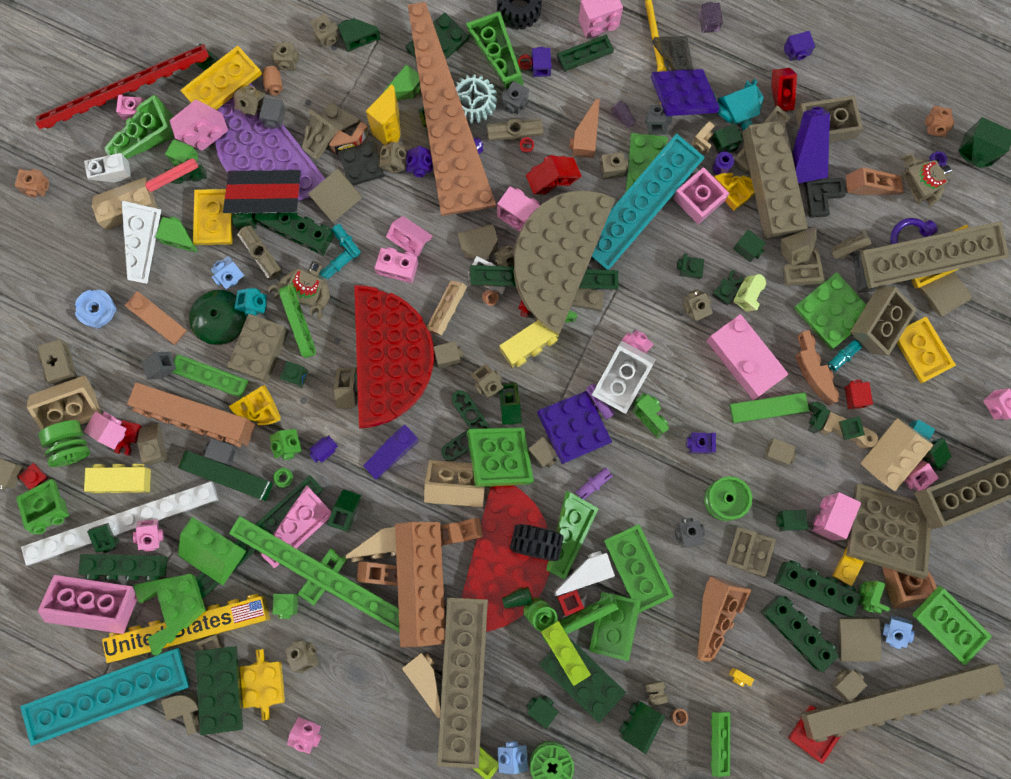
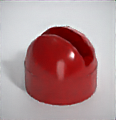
(525, 64)
(526, 141)

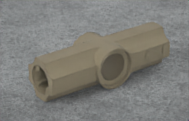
(503, 131)
(254, 244)

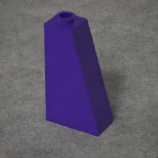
(812, 146)

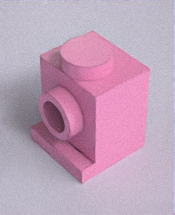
(127, 106)
(921, 476)

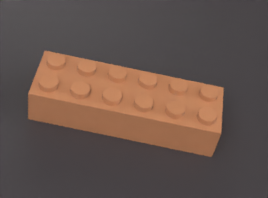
(190, 414)
(420, 584)

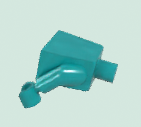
(741, 105)

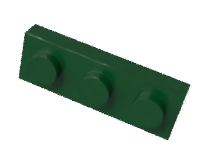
(585, 53)

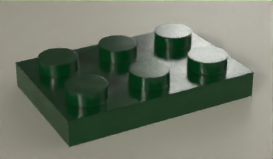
(449, 34)

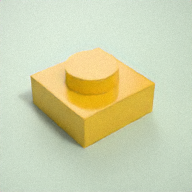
(740, 678)

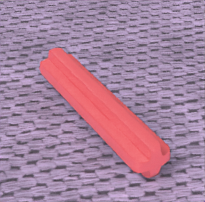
(171, 175)

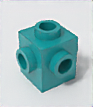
(251, 301)

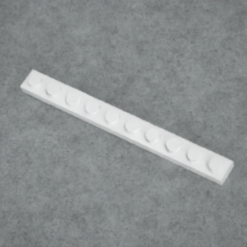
(120, 522)

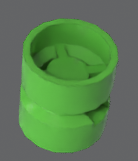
(540, 614)

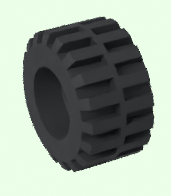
(519, 16)
(536, 542)

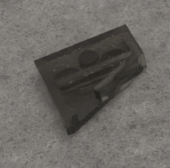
(674, 52)

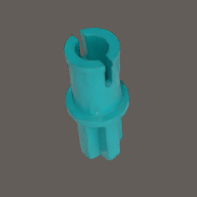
(345, 241)
(335, 265)
(844, 355)

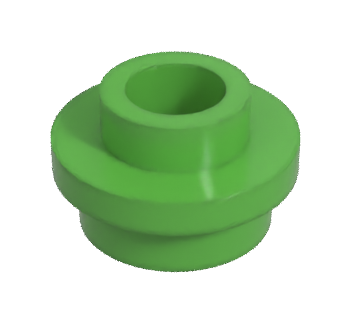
(276, 477)

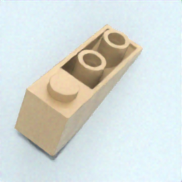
(376, 546)

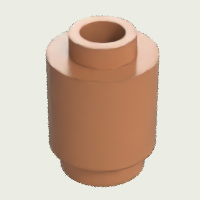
(272, 80)

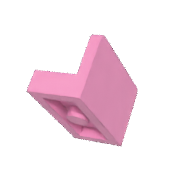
(408, 235)

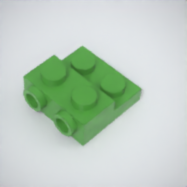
(646, 410)
(42, 507)

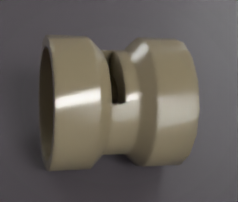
(656, 693)

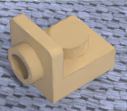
(701, 139)

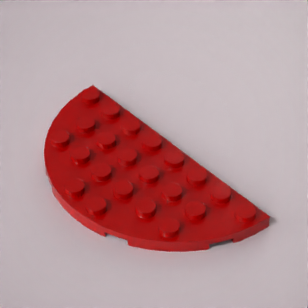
(391, 355)
(494, 567)

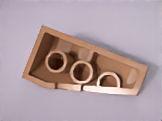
(907, 589)

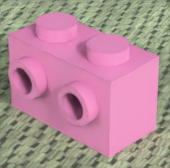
(396, 265)
(105, 429)

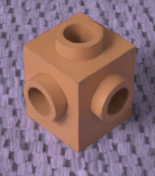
(939, 121)
(32, 183)

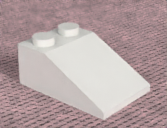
(623, 377)
(587, 573)

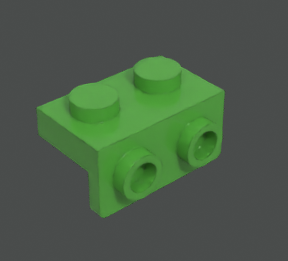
(870, 597)

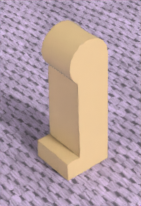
(831, 424)

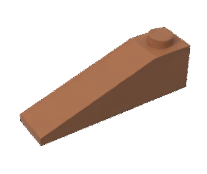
(719, 607)

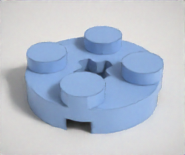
(84, 310)

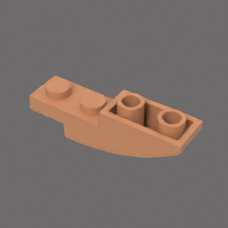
(817, 376)

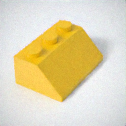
(384, 117)

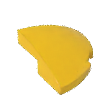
(739, 189)
(257, 407)

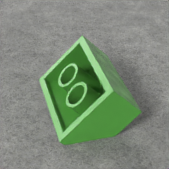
(209, 551)

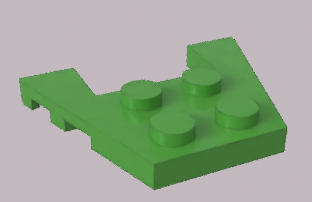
(179, 603)

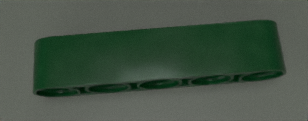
(225, 475)

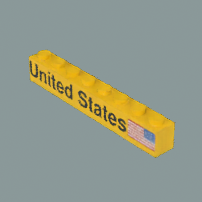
(209, 623)

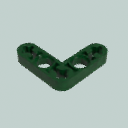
(458, 406)

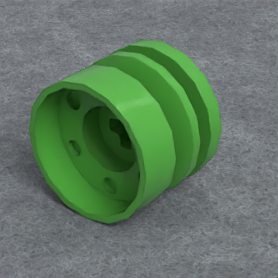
(64, 443)
(551, 752)

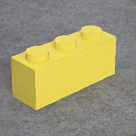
(527, 343)
(117, 479)

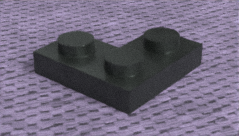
(819, 192)

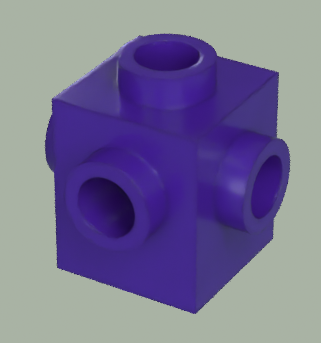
(419, 161)

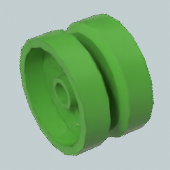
(733, 488)

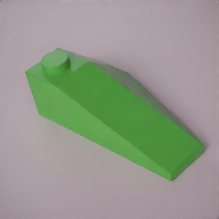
(144, 130)

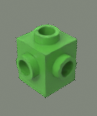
(285, 444)

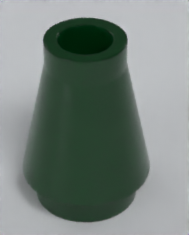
(518, 598)

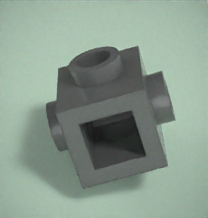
(515, 98)
(657, 120)
(697, 533)

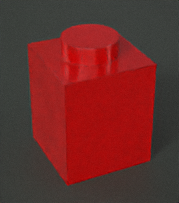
(858, 394)
(570, 602)

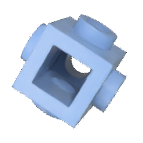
(226, 273)
(897, 625)
(512, 758)

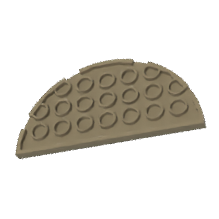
(555, 253)

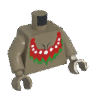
(925, 178)
(309, 287)

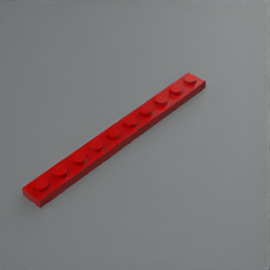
(130, 83)

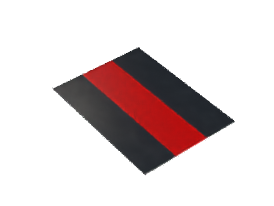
(262, 191)

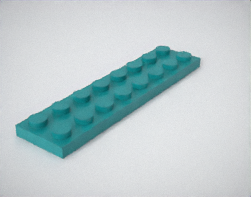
(645, 199)
(104, 696)

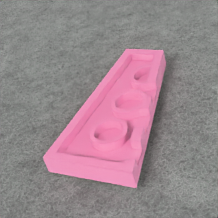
(301, 521)

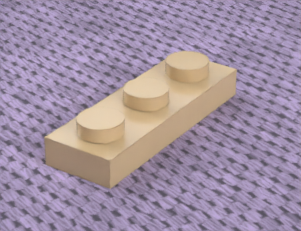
(446, 307)

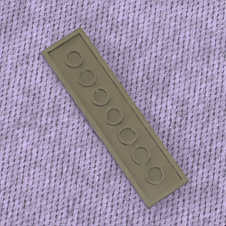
(934, 254)
(462, 683)

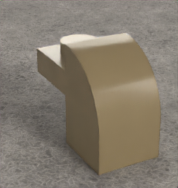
(185, 706)

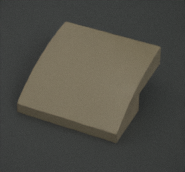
(335, 195)
(945, 294)
(751, 552)
(859, 639)

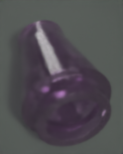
(623, 114)

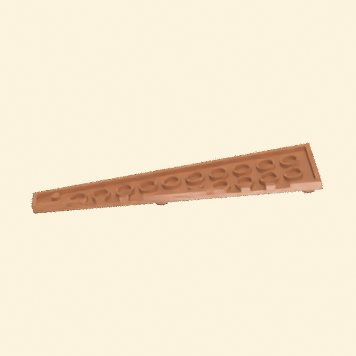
(455, 159)

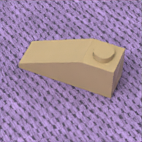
(423, 677)

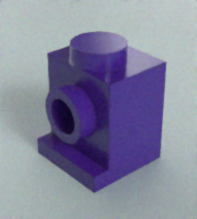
(709, 443)

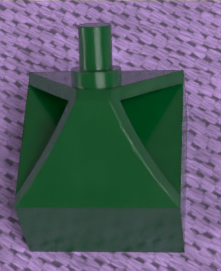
(985, 143)

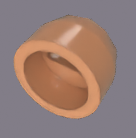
(493, 295)
(682, 716)

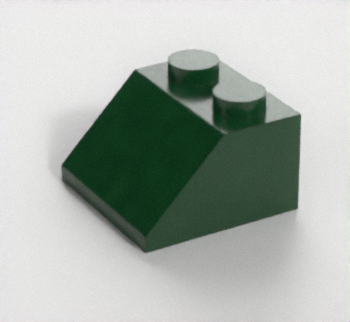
(641, 726)

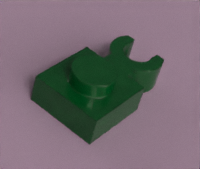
(727, 289)

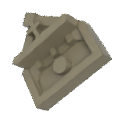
(479, 242)

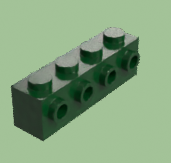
(297, 229)
(122, 565)
(818, 589)
(800, 633)

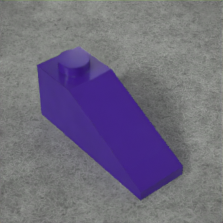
(391, 452)

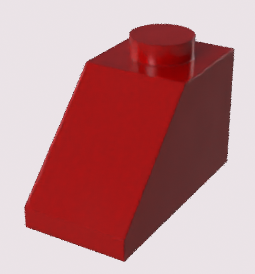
(784, 88)

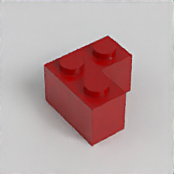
(552, 173)

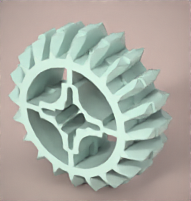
(486, 101)

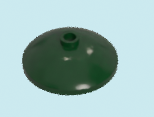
(222, 327)

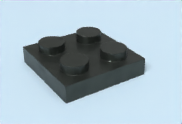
(361, 163)

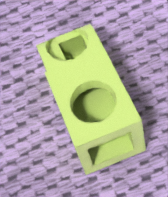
(749, 292)

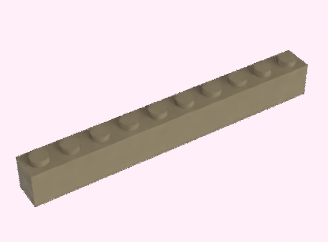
(901, 701)

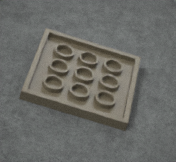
(890, 532)

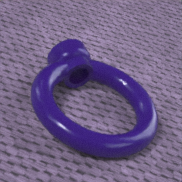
(926, 228)

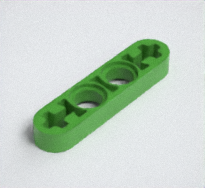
(297, 321)

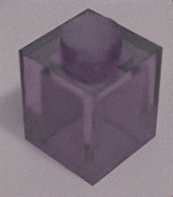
(710, 17)

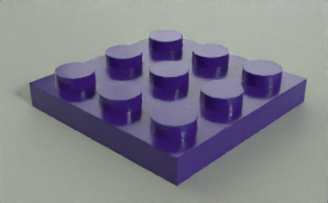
(684, 92)
(574, 427)

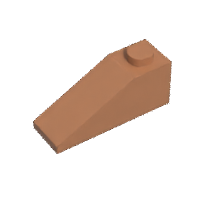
(585, 135)
(873, 182)
(155, 318)
(377, 573)

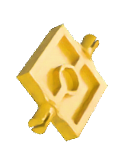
(262, 684)

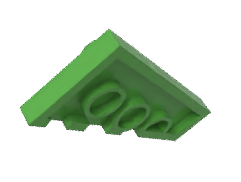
(573, 524)

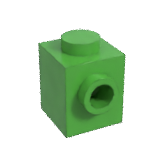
(180, 152)
(285, 605)

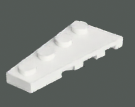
(140, 229)

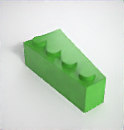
(494, 43)

